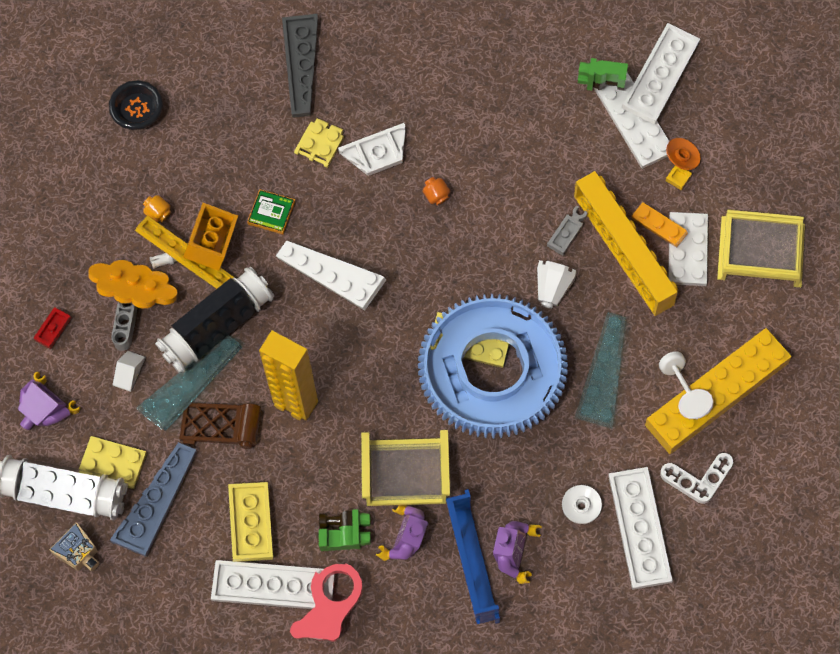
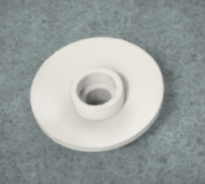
(585, 495)

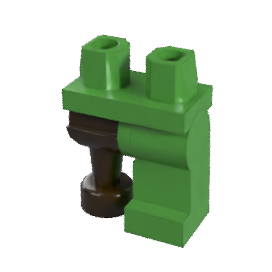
(602, 74)
(349, 531)

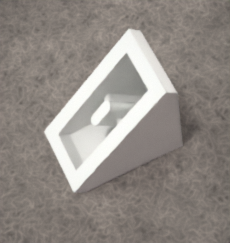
(127, 370)

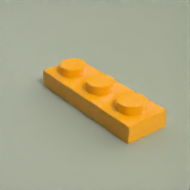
(659, 224)

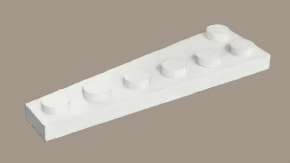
(344, 279)

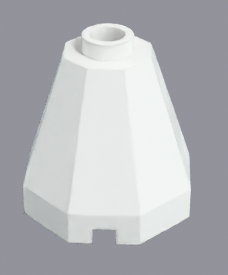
(553, 282)

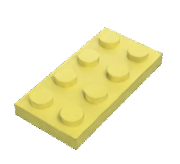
(487, 351)
(250, 522)

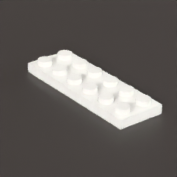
(660, 73)
(643, 138)
(640, 528)
(266, 584)

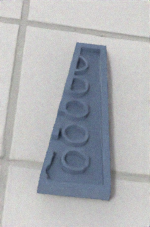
(147, 516)

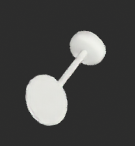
(694, 403)

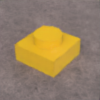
(678, 177)

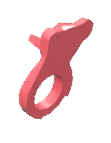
(326, 618)

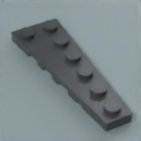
(300, 51)

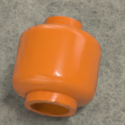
(436, 191)

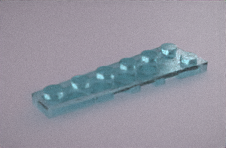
(179, 392)

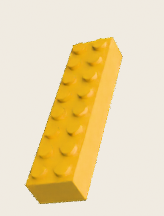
(625, 243)
(289, 375)
(727, 384)

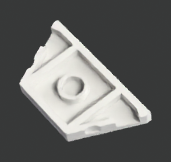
(376, 151)

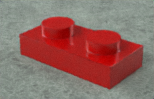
(52, 328)

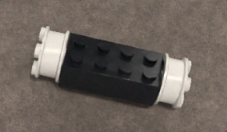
(214, 319)
(62, 487)

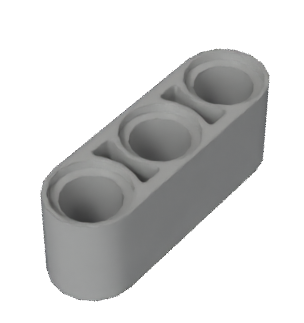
(126, 331)

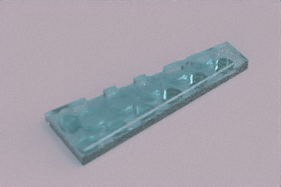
(601, 385)

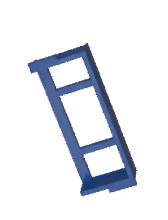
(472, 559)

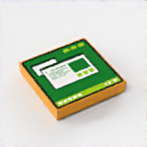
(271, 211)

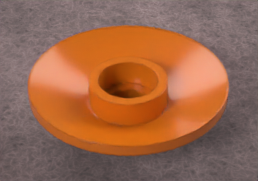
(683, 154)

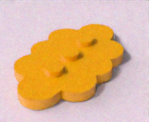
(132, 284)

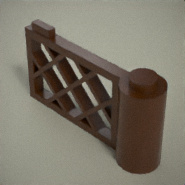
(245, 424)

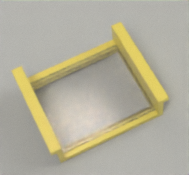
(761, 246)
(405, 471)

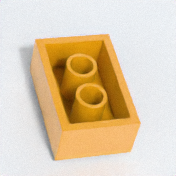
(210, 236)

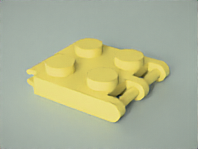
(320, 142)

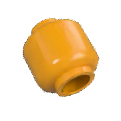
(156, 208)

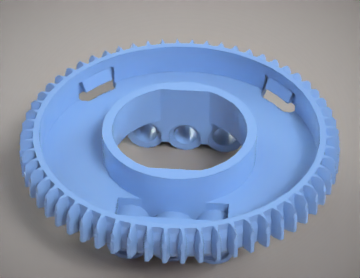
(492, 411)

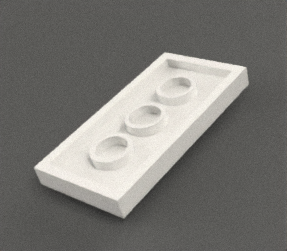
(689, 260)

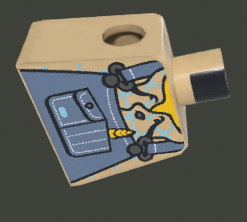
(76, 549)

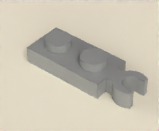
(567, 232)

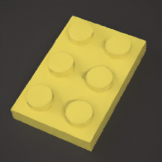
(113, 460)

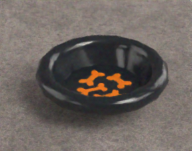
(135, 105)

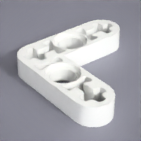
(704, 484)

